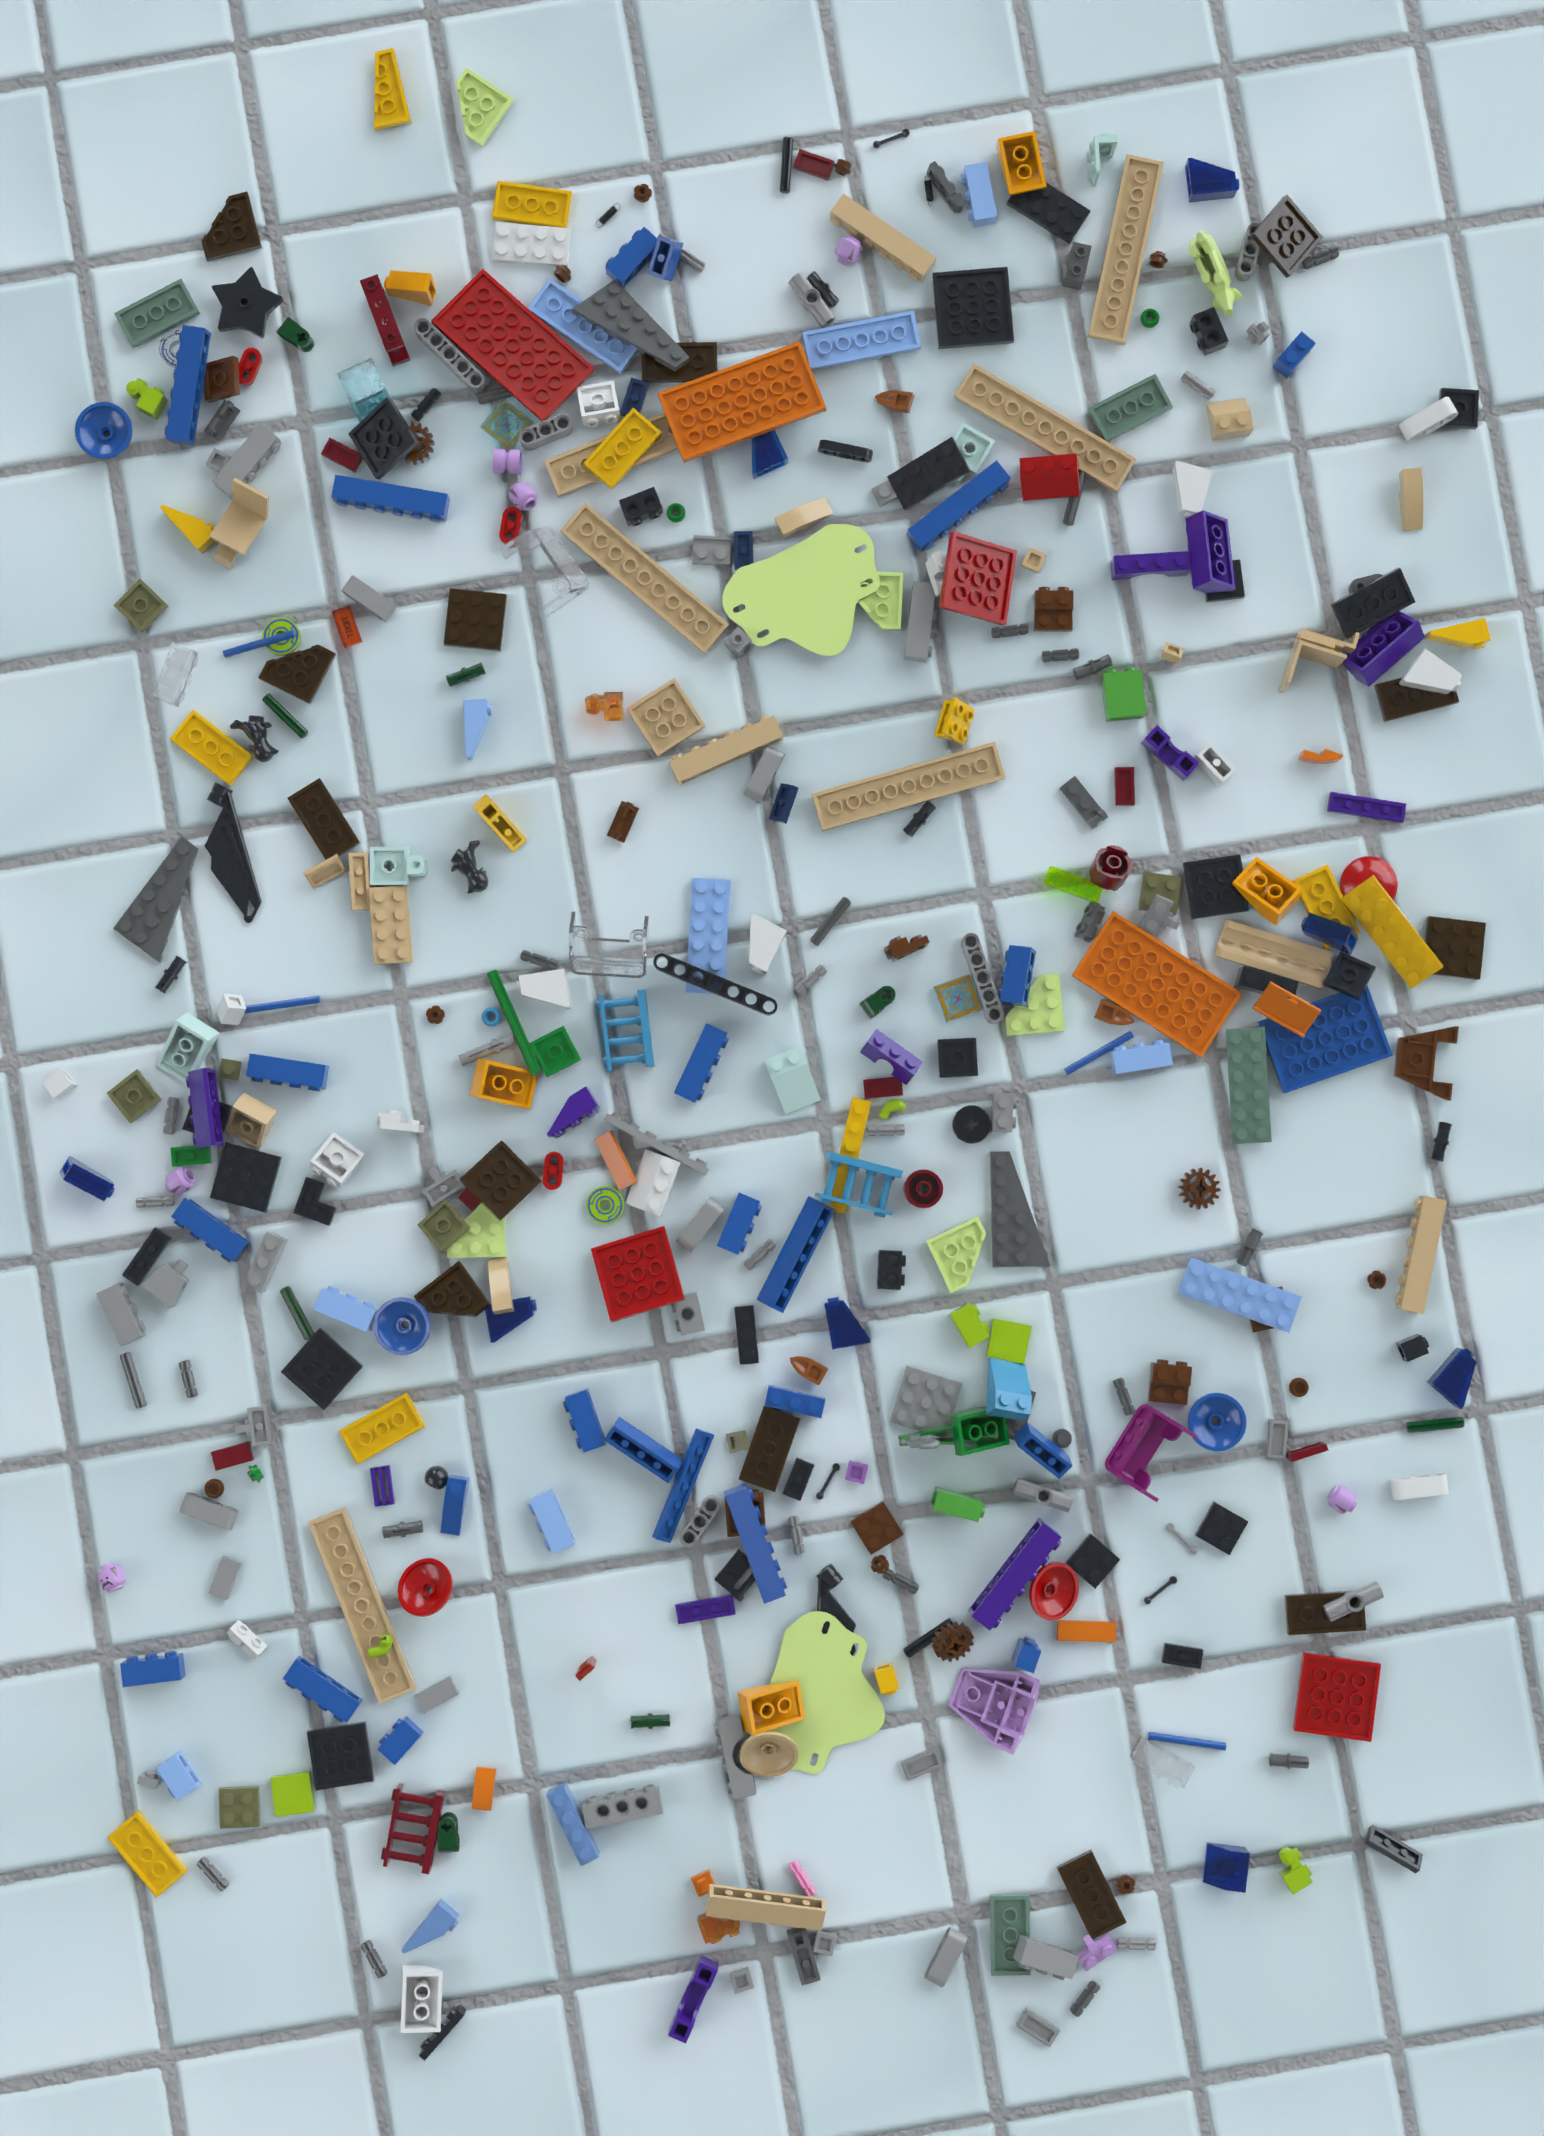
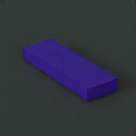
(705, 1609)

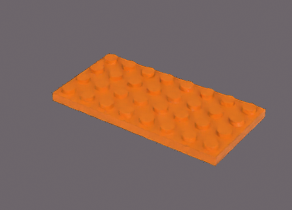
(742, 401)
(1156, 984)

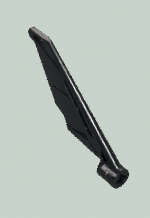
(230, 855)
(826, 1602)

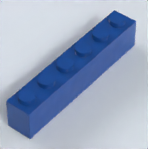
(188, 385)
(390, 498)
(958, 506)
(795, 1254)
(754, 1543)

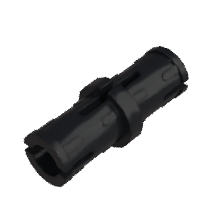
(823, 288)
(919, 818)
(170, 974)
(1441, 1141)

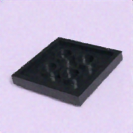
(383, 438)
(1211, 887)
(245, 1177)
(322, 1368)
(340, 1755)

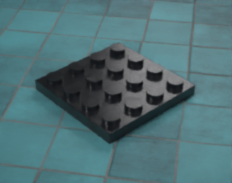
(973, 307)

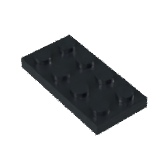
(1051, 211)
(928, 473)
(1372, 603)

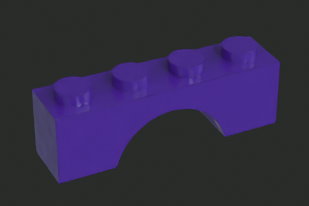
(1153, 563)
(692, 1999)

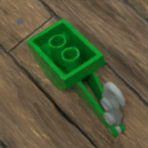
(971, 1431)

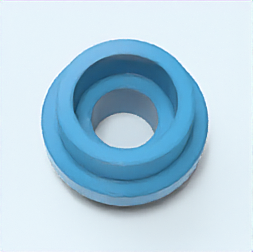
(485, 1014)

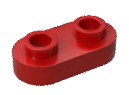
(249, 367)
(508, 526)
(553, 1170)

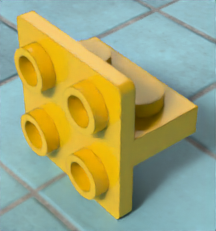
(954, 721)

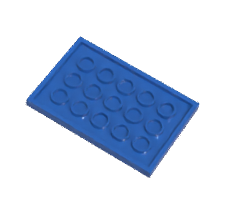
(1339, 1040)

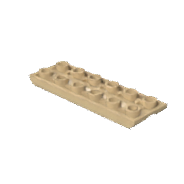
(1273, 954)

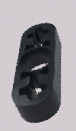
(845, 451)

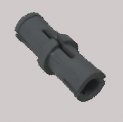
(1092, 667)
(389, 1531)

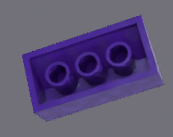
(1210, 553)
(1383, 647)
(205, 1108)

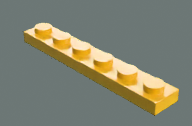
(850, 1146)

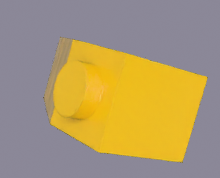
(192, 528)
(1463, 635)
(499, 823)

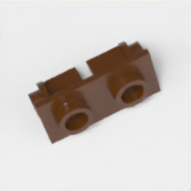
(623, 821)

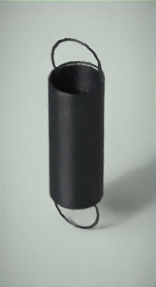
(928, 190)
(611, 212)

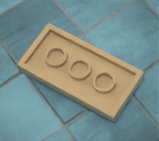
(390, 925)

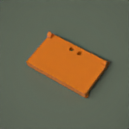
(1286, 1011)

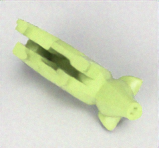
(1213, 272)

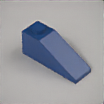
(454, 1504)

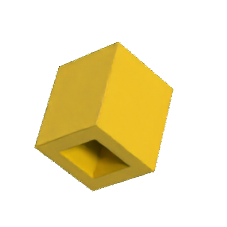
(886, 1679)

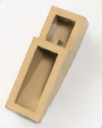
(1411, 498)
(803, 517)
(500, 1285)

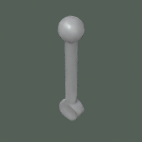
(1170, 1527)

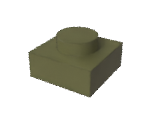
(230, 1069)
(737, 1441)

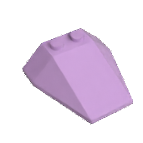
(996, 1704)

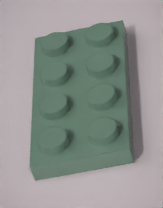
(157, 313)
(1130, 408)
(1007, 1922)

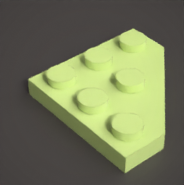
(480, 106)
(886, 603)
(1042, 1012)
(484, 1237)
(957, 1252)

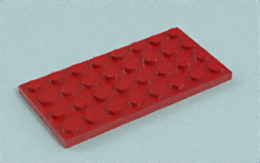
(513, 345)

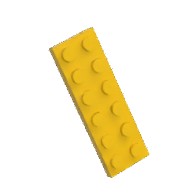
(1392, 932)

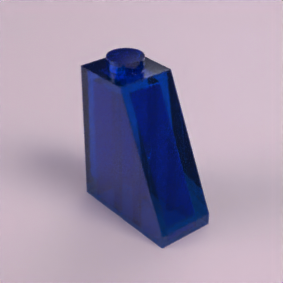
(1209, 181)
(767, 454)
(1330, 933)
(87, 1179)
(503, 1323)
(843, 1325)
(1454, 1377)

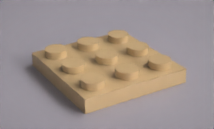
(666, 717)

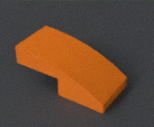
(1325, 757)
(483, 1788)

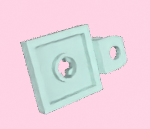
(981, 446)
(403, 864)

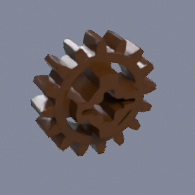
(424, 443)
(1199, 1196)
(952, 1641)

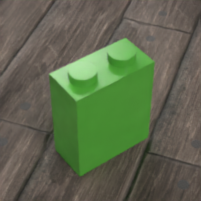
(1123, 694)
(957, 1504)

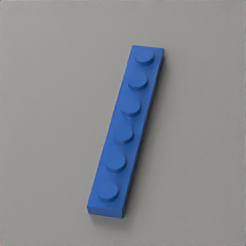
(683, 1485)

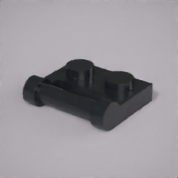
(733, 1572)

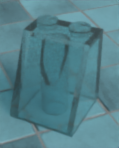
(363, 387)

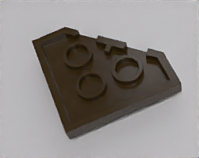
(232, 230)
(299, 672)
(453, 1294)

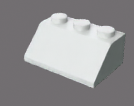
(654, 1183)
(421, 1999)

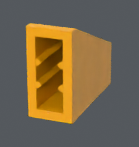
(411, 286)

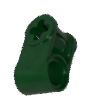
(294, 334)
(875, 1003)
(448, 1835)

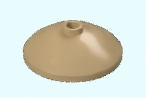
(768, 1754)

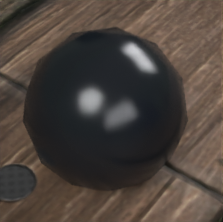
(436, 1477)

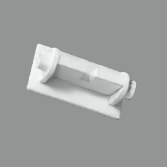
(241, 1633)

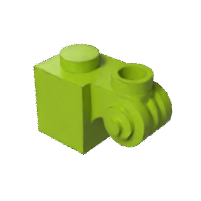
(150, 400)
(1295, 1875)

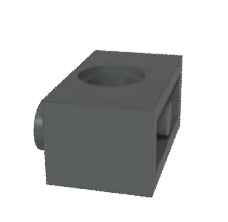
(1077, 265)

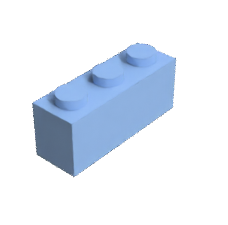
(979, 194)
(1141, 1057)
(346, 1308)
(551, 1521)

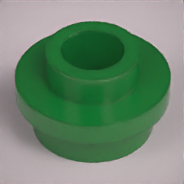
(1149, 313)
(676, 507)
(255, 1473)

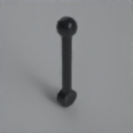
(905, 133)
(836, 1467)
(1172, 1580)

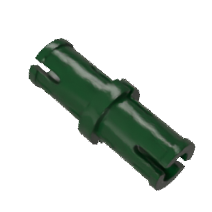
(465, 674)
(650, 1721)

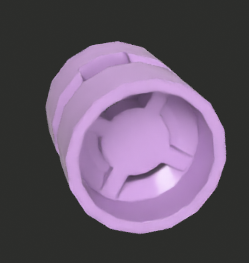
(507, 461)

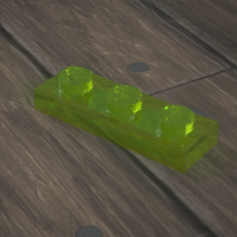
(1072, 884)

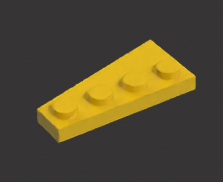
(390, 99)

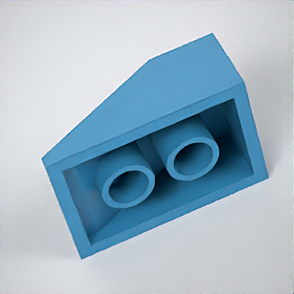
(1008, 1390)

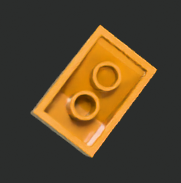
(1021, 163)
(1267, 890)
(503, 1084)
(770, 1706)

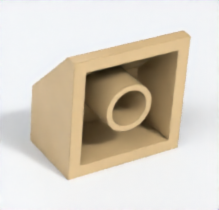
(1229, 419)
(250, 1120)

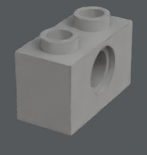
(691, 1325)

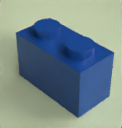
(665, 258)
(1294, 354)
(1026, 1654)
(400, 1740)

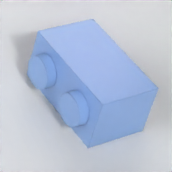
(178, 1776)

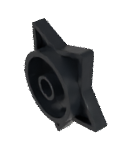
(246, 317)

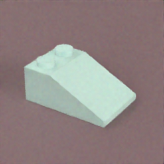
(186, 1046)
(792, 1080)

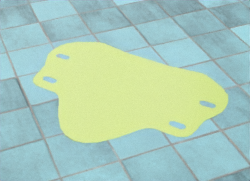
(805, 590)
(834, 1692)

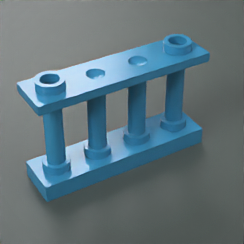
(640, 1019)
(871, 1171)

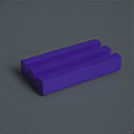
(391, 1501)

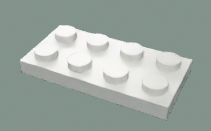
(531, 244)

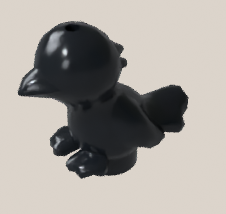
(257, 731)
(466, 864)

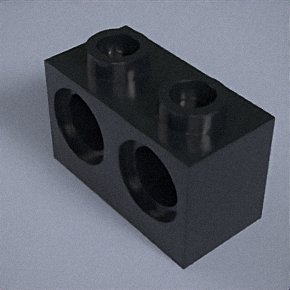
(1213, 330)
(638, 502)
(885, 1269)

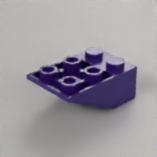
(576, 1108)

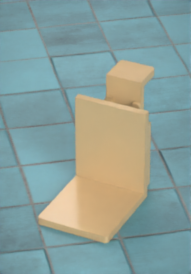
(240, 522)
(1318, 649)

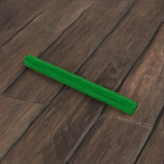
(514, 1022)

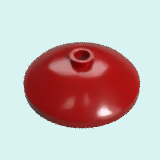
(1364, 868)
(416, 1583)
(1060, 1593)

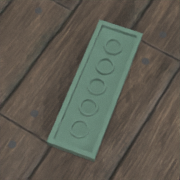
(1248, 1085)

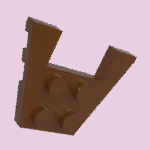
(1417, 1059)

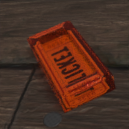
(347, 626)
(585, 1668)

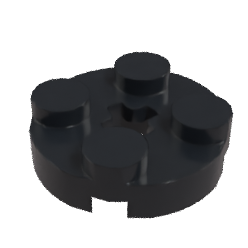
(979, 1116)

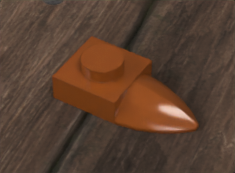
(896, 400)
(1113, 1014)
(809, 1368)

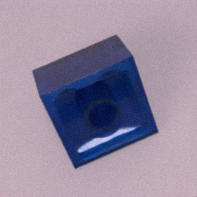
(1226, 1867)

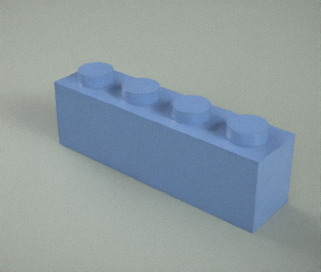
(573, 1823)

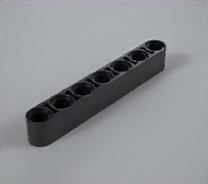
(690, 970)

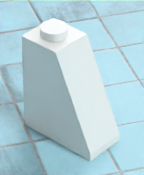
(1191, 487)
(1431, 674)
(764, 943)
(546, 987)

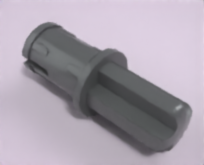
(1249, 1247)
(1288, 1761)

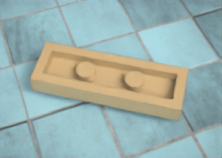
(359, 880)

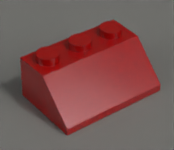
(1050, 477)

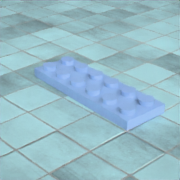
(555, 308)
(861, 340)
(708, 929)
(1239, 1295)

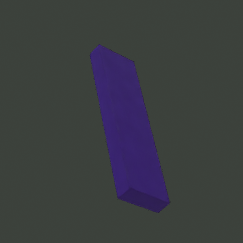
(1366, 807)

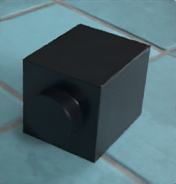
(1412, 1347)

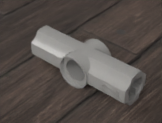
(804, 291)
(1054, 1499)
(1365, 1596)

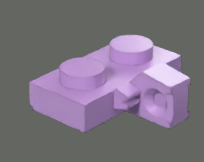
(1096, 1951)

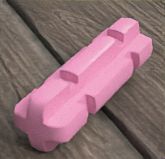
(801, 1878)

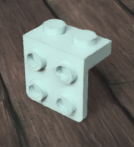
(1101, 147)

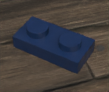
(634, 396)
(743, 548)
(783, 803)

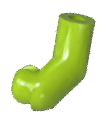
(890, 1106)
(383, 1647)

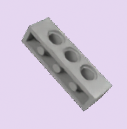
(594, 1818)

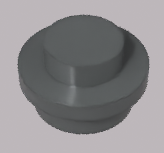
(1062, 1438)

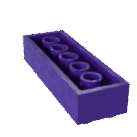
(1014, 1574)

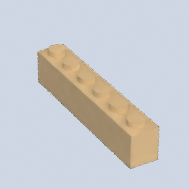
(882, 238)
(725, 750)
(1421, 1254)
(765, 1907)

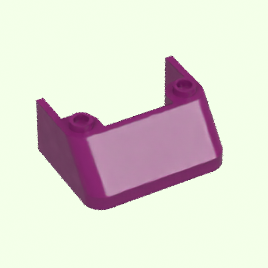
(1139, 1444)

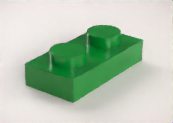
(190, 1156)

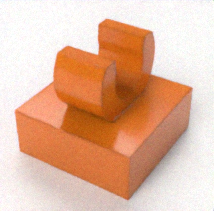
(701, 1882)

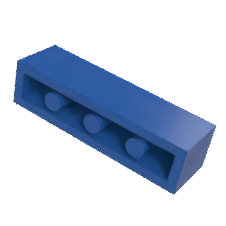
(700, 1063)
(287, 1071)
(210, 1229)
(643, 1449)
(322, 1689)

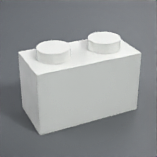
(1215, 764)

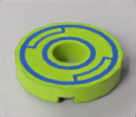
(279, 625)
(605, 1193)

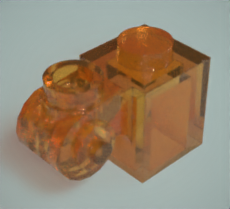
(610, 703)
(715, 1929)

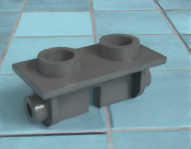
(222, 420)
(1093, 913)

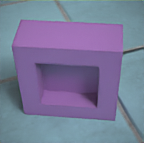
(856, 1471)

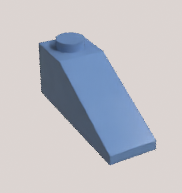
(434, 1926)

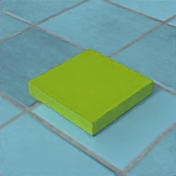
(1008, 1341)
(292, 1793)

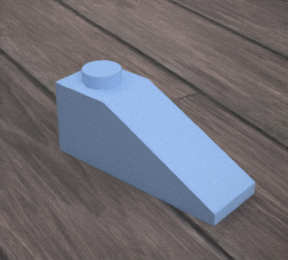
(475, 722)

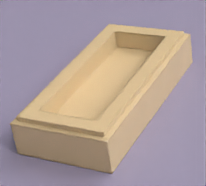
(325, 871)

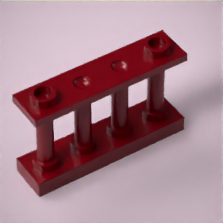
(385, 320)
(428, 1841)

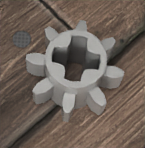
(1257, 333)

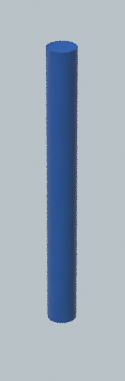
(259, 643)
(282, 1004)
(1099, 1052)
(1186, 1741)

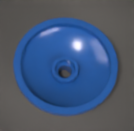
(96, 422)
(393, 1334)
(1230, 1423)

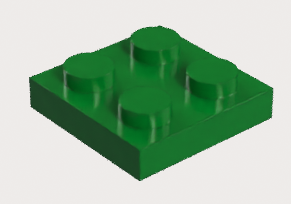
(555, 1051)

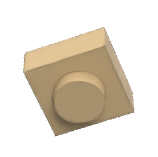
(1033, 560)
(1172, 653)

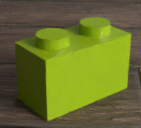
(969, 1324)

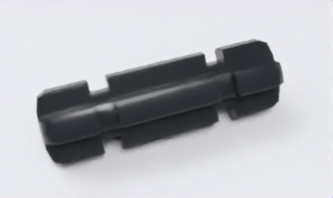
(426, 404)

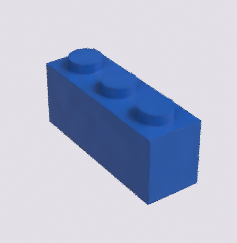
(631, 257)
(1017, 975)
(739, 1223)
(795, 1401)
(584, 1420)
(1043, 1450)
(152, 1669)

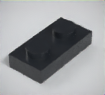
(798, 1479)
(1182, 1655)

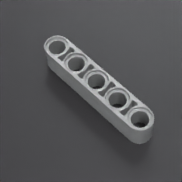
(445, 348)
(984, 969)

